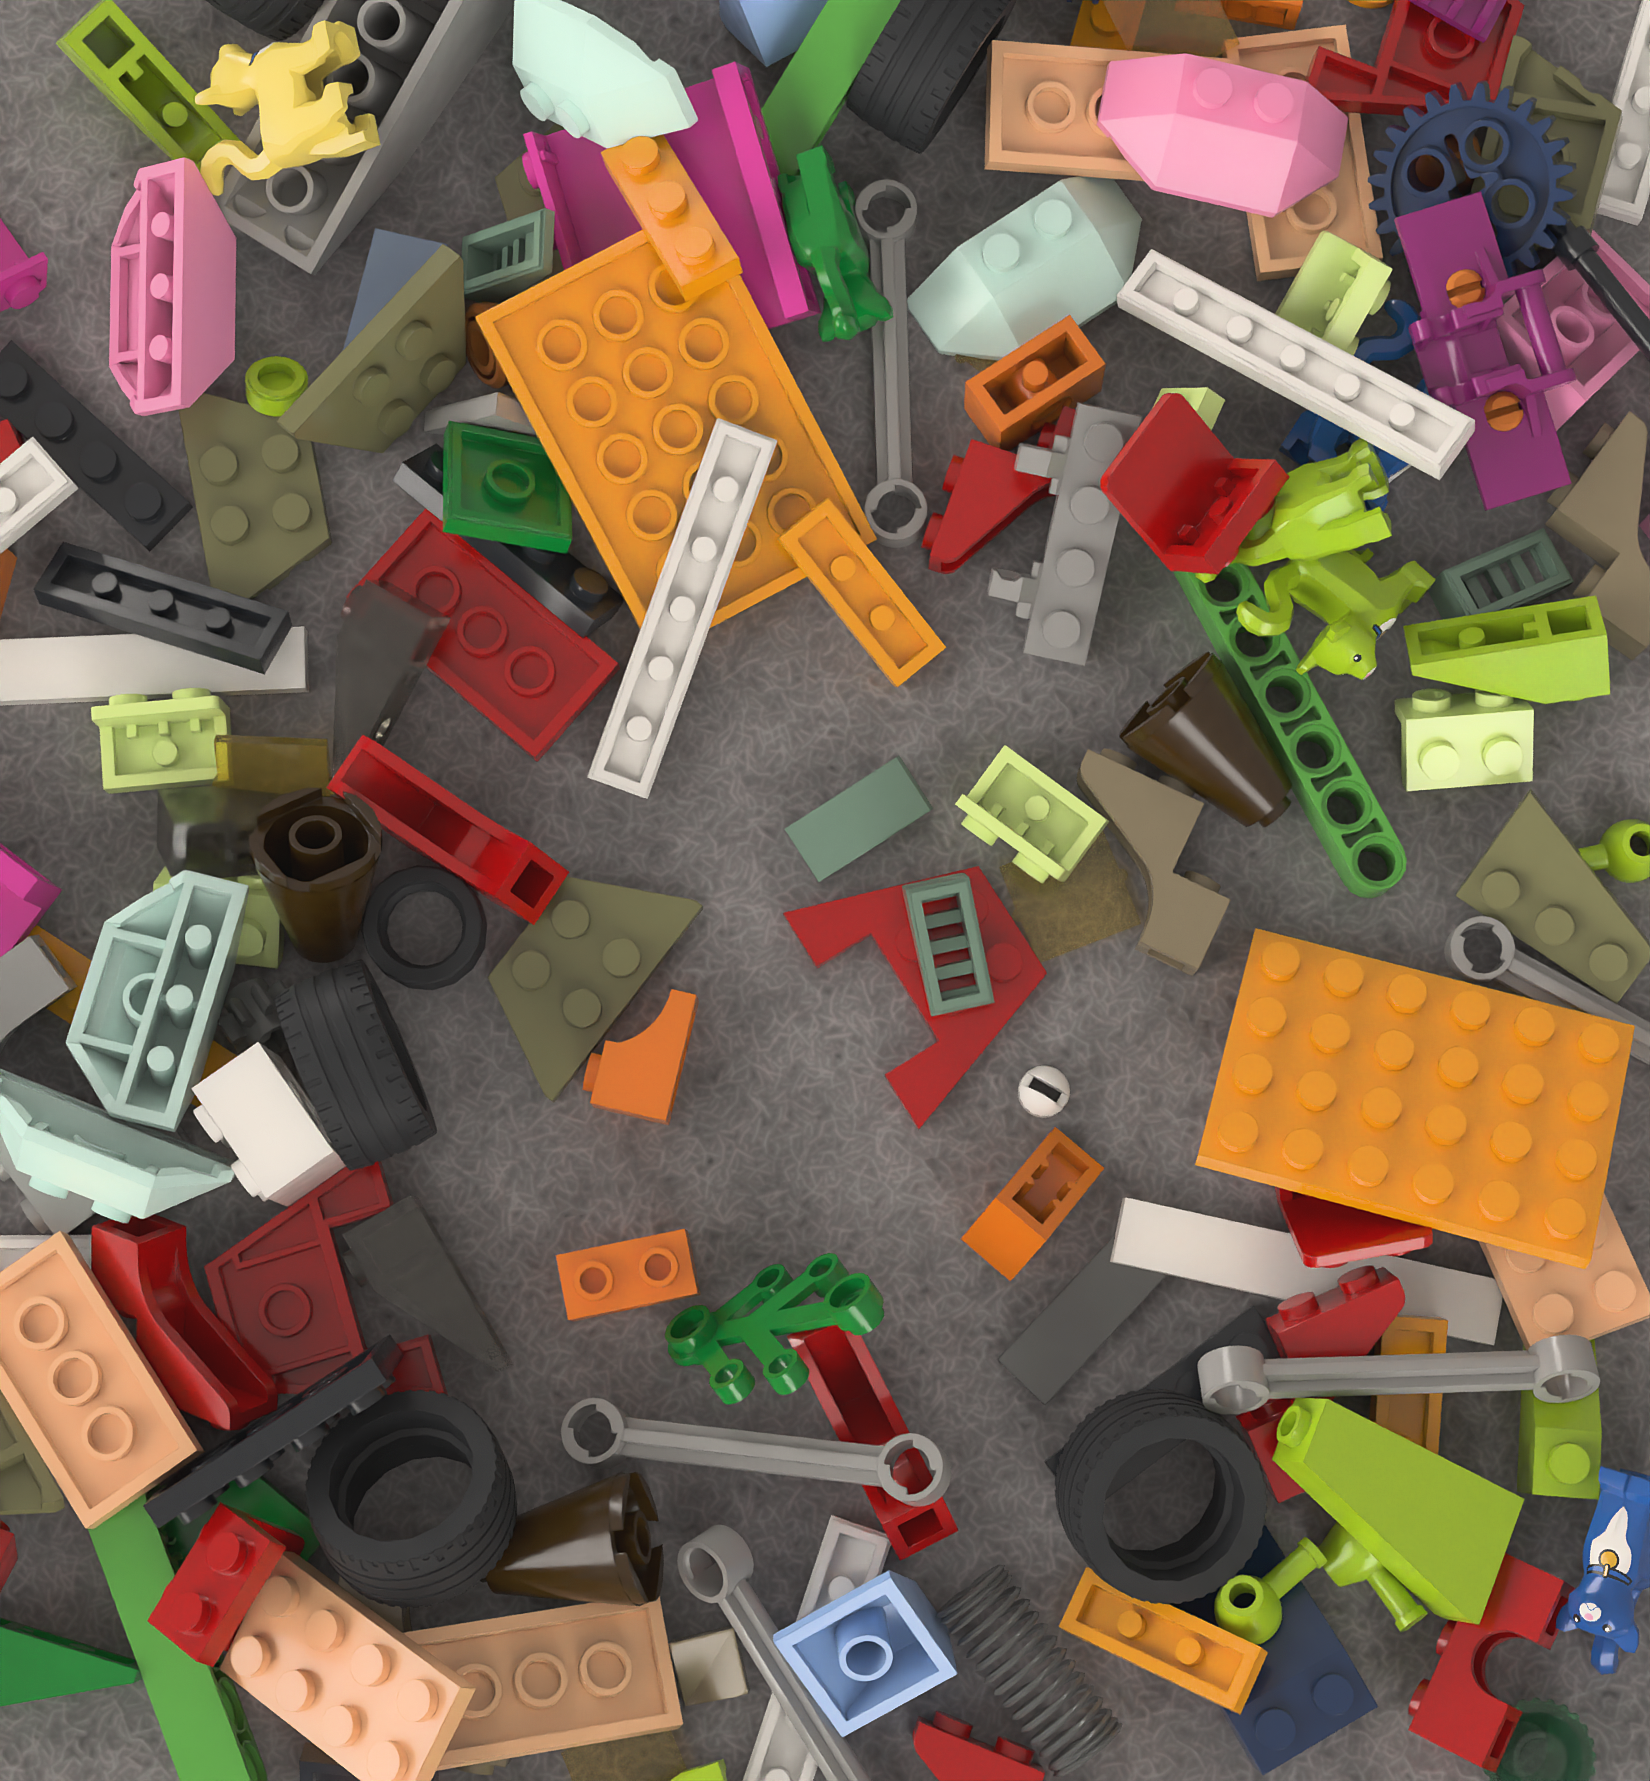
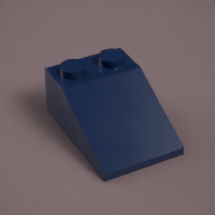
(1306, 1680)

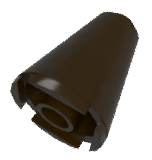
(1211, 743)
(318, 867)
(586, 1547)

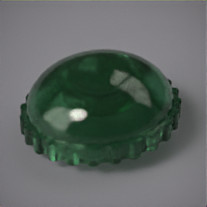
(1547, 1746)

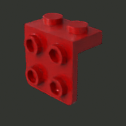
(1188, 490)
(1337, 1234)
(220, 1581)

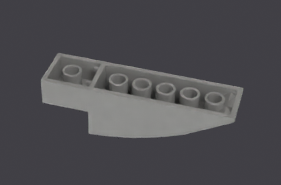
(405, 76)

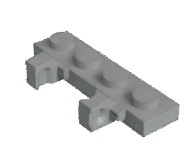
(1067, 585)

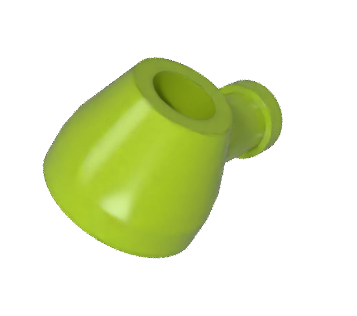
(1616, 855)
(1352, 1563)
(1264, 1616)

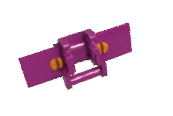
(1463, 357)

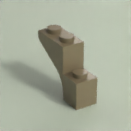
(1602, 521)
(1153, 826)

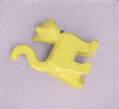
(296, 113)

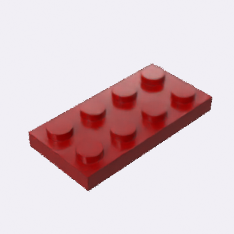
(501, 643)

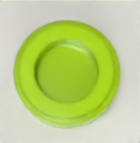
(274, 384)

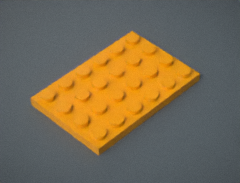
(625, 402)
(1418, 1098)

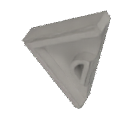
(488, 411)

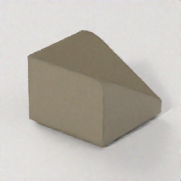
(709, 1666)

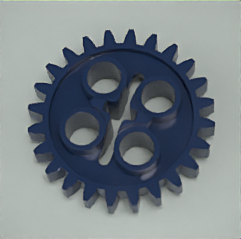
(1525, 161)

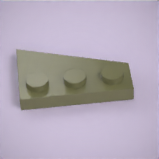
(1555, 902)

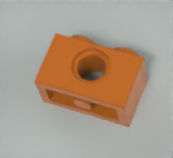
(1034, 384)
(628, 1275)

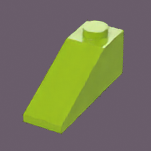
(142, 83)
(1522, 652)
(1560, 1446)

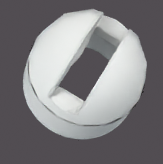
(1037, 1102)

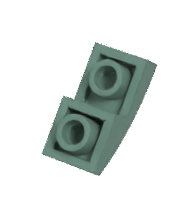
(858, 818)

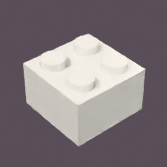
(268, 1124)

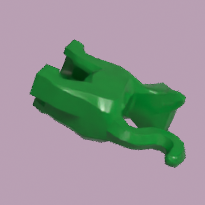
(831, 246)

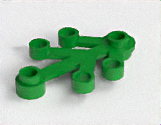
(699, 1334)

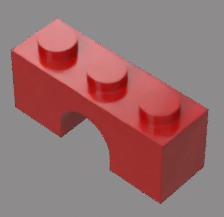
(1457, 1704)

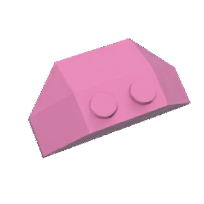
(1222, 131)
(171, 290)

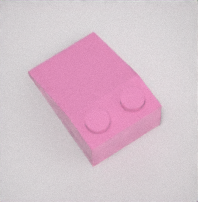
(1584, 328)

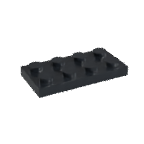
(295, 1421)

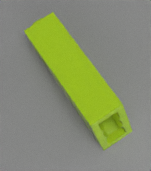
(1405, 1505)

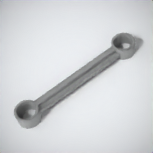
(892, 364)
(1539, 981)
(1242, 1380)
(755, 1451)
(729, 1586)

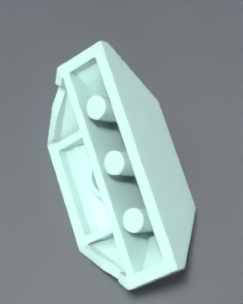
(593, 76)
(1030, 270)
(158, 997)
(101, 1157)

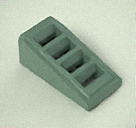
(508, 257)
(1460, 594)
(937, 889)

